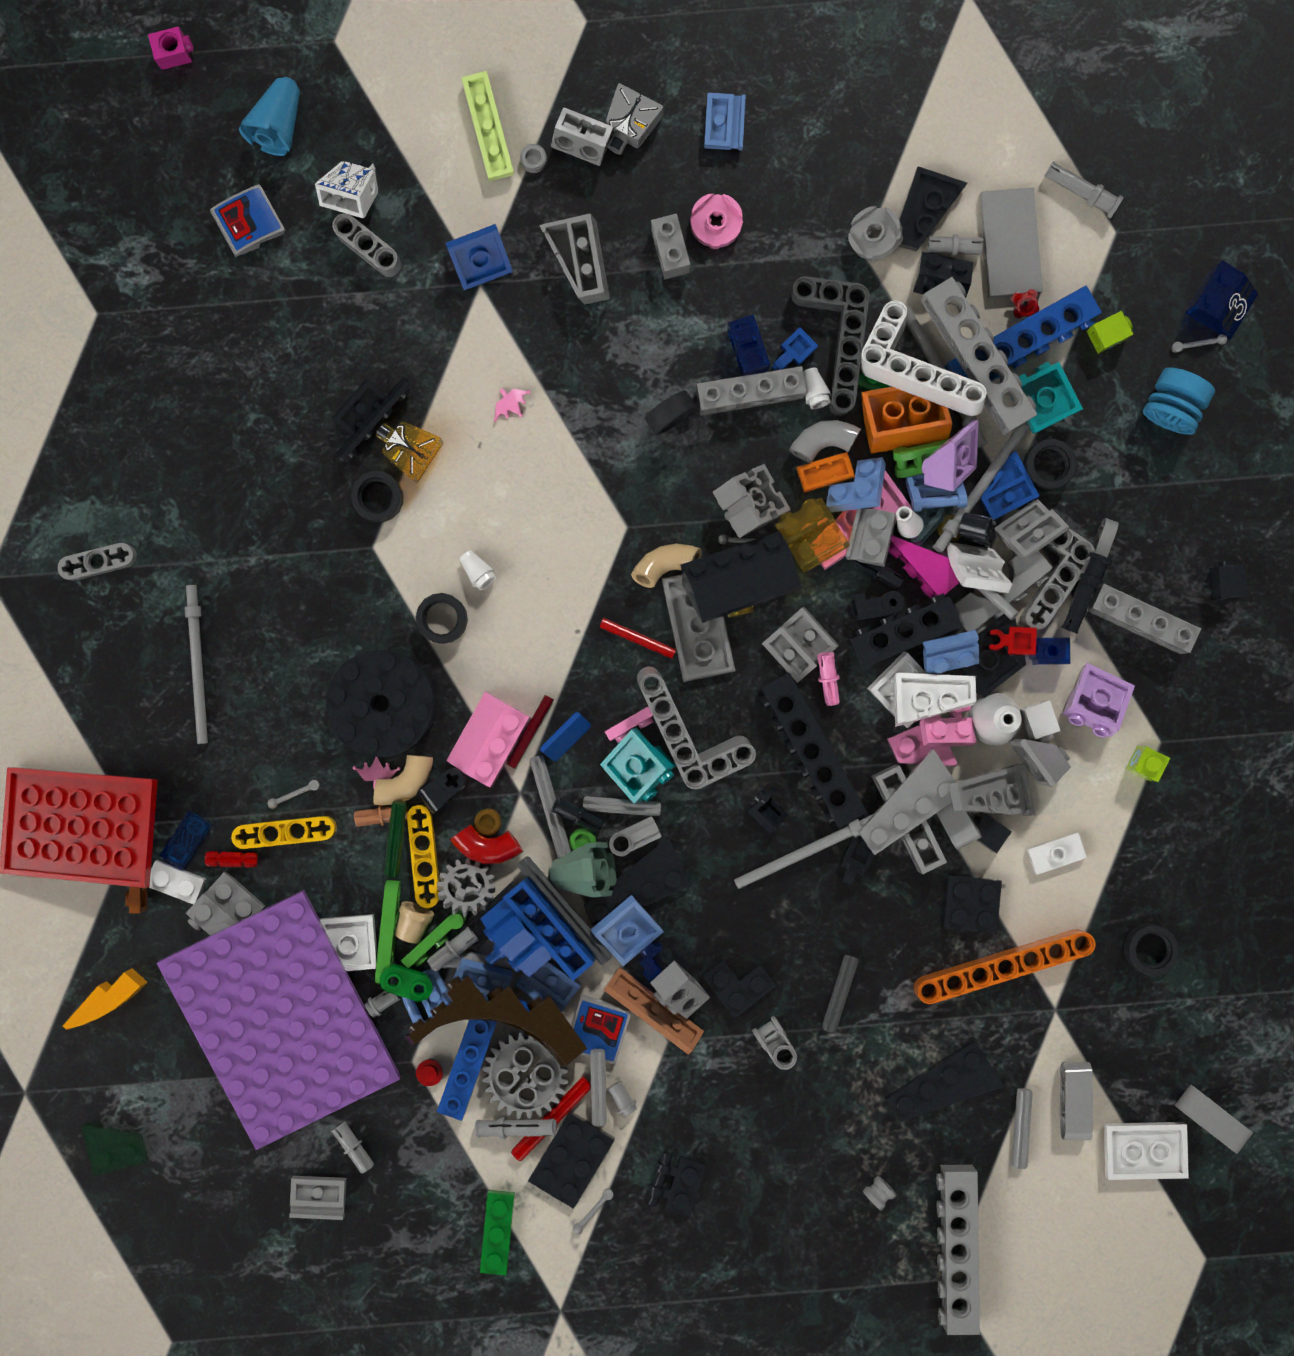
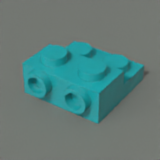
(1051, 395)
(638, 766)

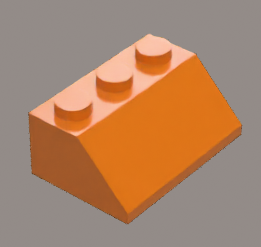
(902, 419)

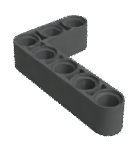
(845, 335)

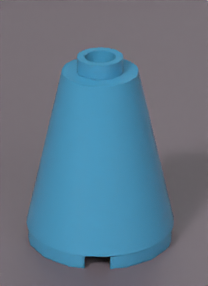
(273, 118)

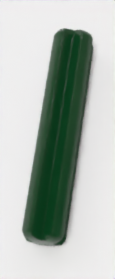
(395, 838)

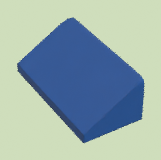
(565, 736)

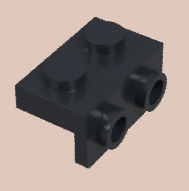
(936, 269)

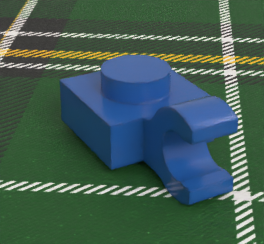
(796, 348)

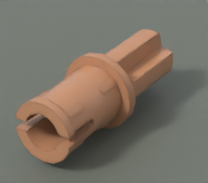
(374, 816)

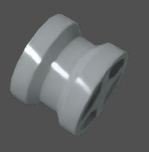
(879, 1193)

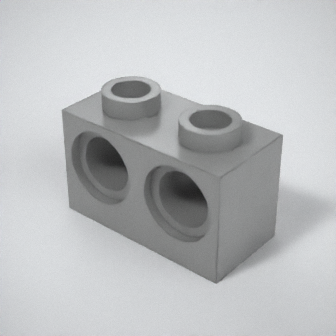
(581, 136)
(670, 246)
(679, 990)

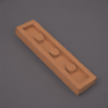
(646, 1006)

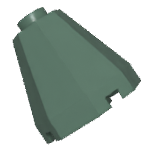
(585, 871)

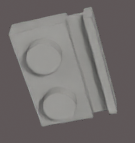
(871, 536)
(317, 1197)

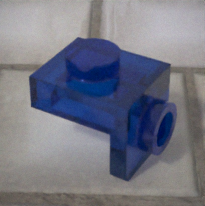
(651, 967)

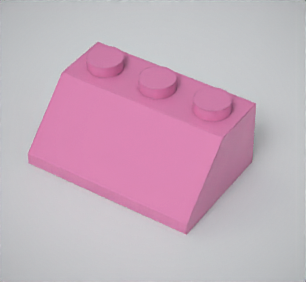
(488, 739)

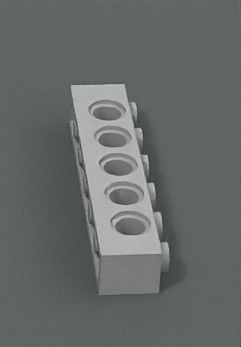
(964, 350)
(966, 1318)

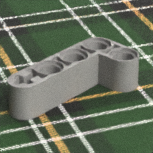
(1054, 583)

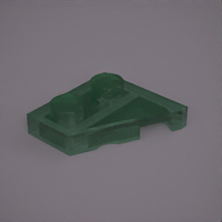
(112, 1148)

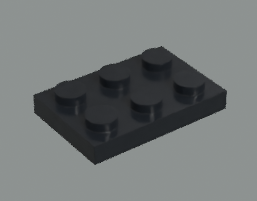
(571, 1159)

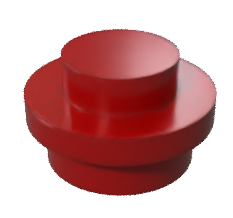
(429, 1072)

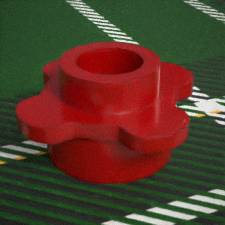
(1028, 310)

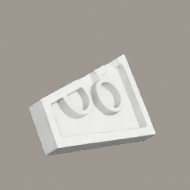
(930, 694)

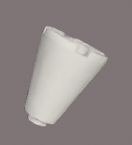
(995, 719)

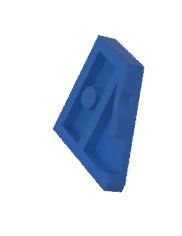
(1008, 489)

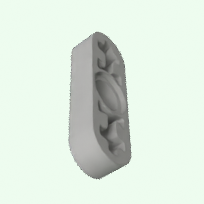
(80, 573)

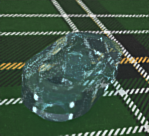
(929, 524)

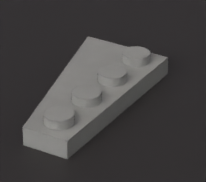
(995, 792)
(911, 804)

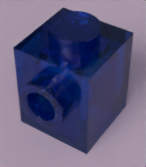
(1051, 651)

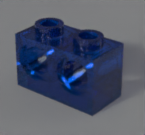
(748, 346)

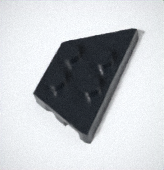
(993, 666)

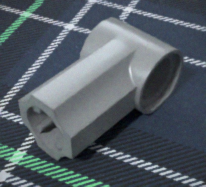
(637, 836)

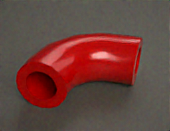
(485, 849)

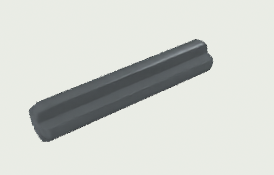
(840, 993)

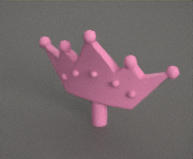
(510, 402)
(376, 771)

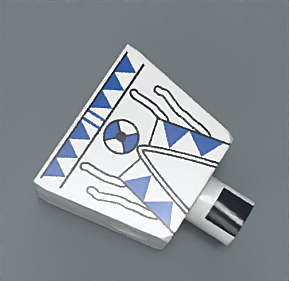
(348, 188)

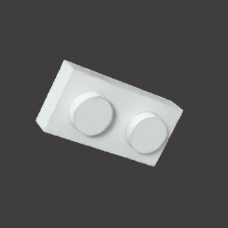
(176, 882)

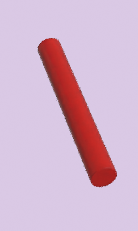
(637, 638)

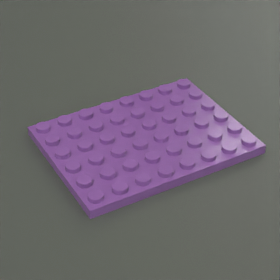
(279, 1019)

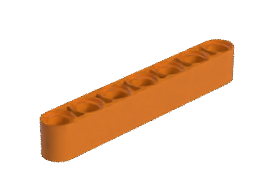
(1016, 969)

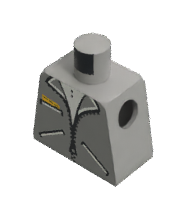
(632, 118)

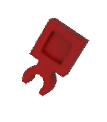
(1019, 640)

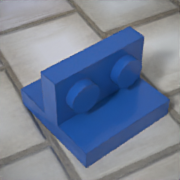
(479, 257)

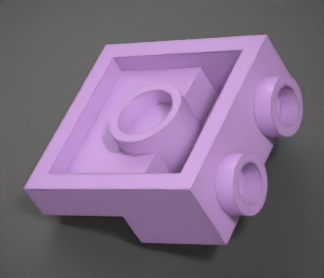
(1098, 701)

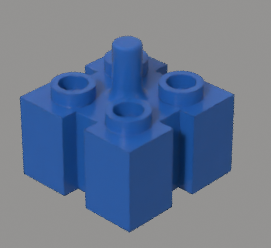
(513, 940)

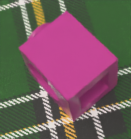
(161, 42)

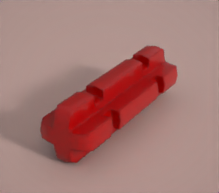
(231, 859)

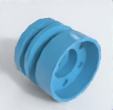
(1179, 400)

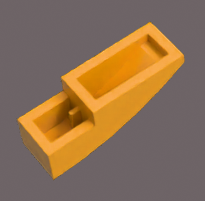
(107, 998)

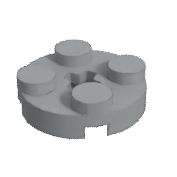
(879, 247)

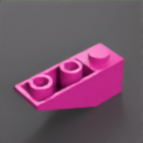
(929, 567)

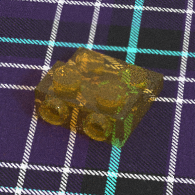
(812, 534)

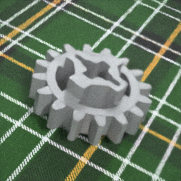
(472, 896)

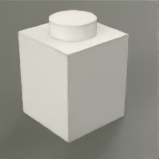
(1040, 721)

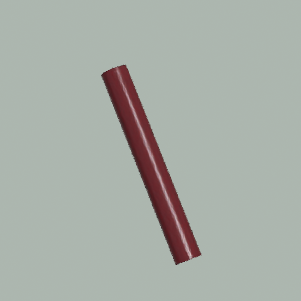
(530, 731)

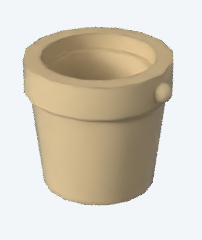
(412, 922)

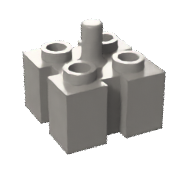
(751, 500)

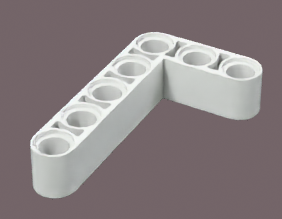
(914, 369)

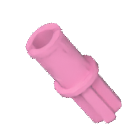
(828, 678)

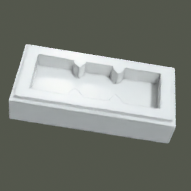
(1056, 853)

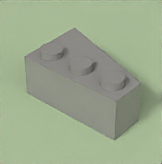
(580, 255)

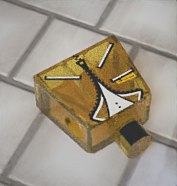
(409, 448)

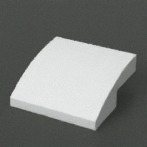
(978, 567)
(883, 686)

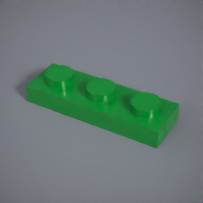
(497, 1232)

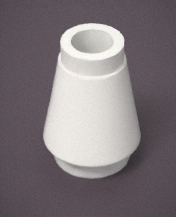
(817, 391)
(908, 522)
(478, 571)

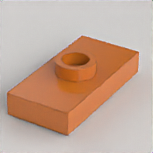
(825, 472)

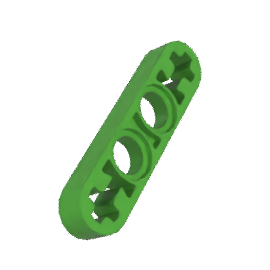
(388, 925)

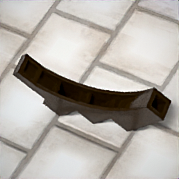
(540, 1021)

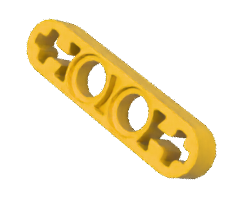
(284, 834)
(419, 856)

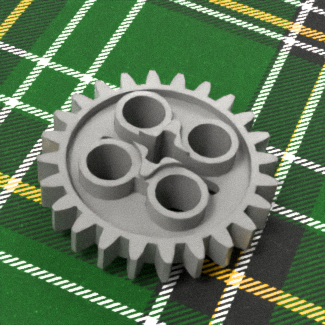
(506, 1060)

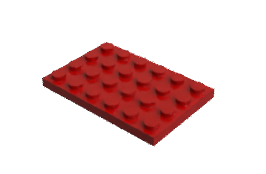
(78, 826)

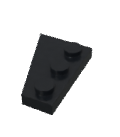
(926, 204)

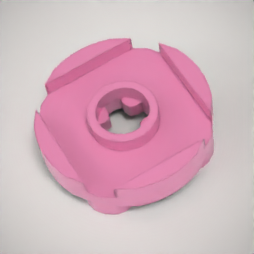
(716, 205)

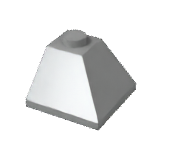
(1042, 760)

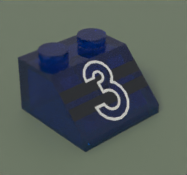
(1223, 299)

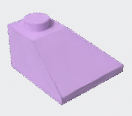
(953, 460)

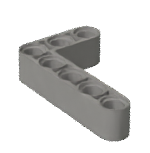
(681, 738)

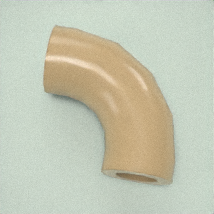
(662, 560)
(406, 784)

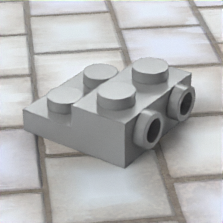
(223, 905)

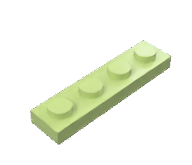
(487, 126)

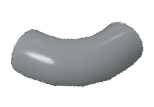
(824, 435)

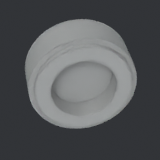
(533, 158)

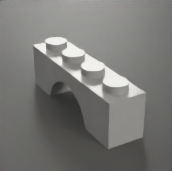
(1022, 575)

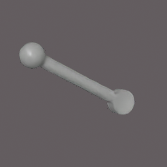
(1178, 346)
(723, 539)
(313, 785)
(607, 1195)

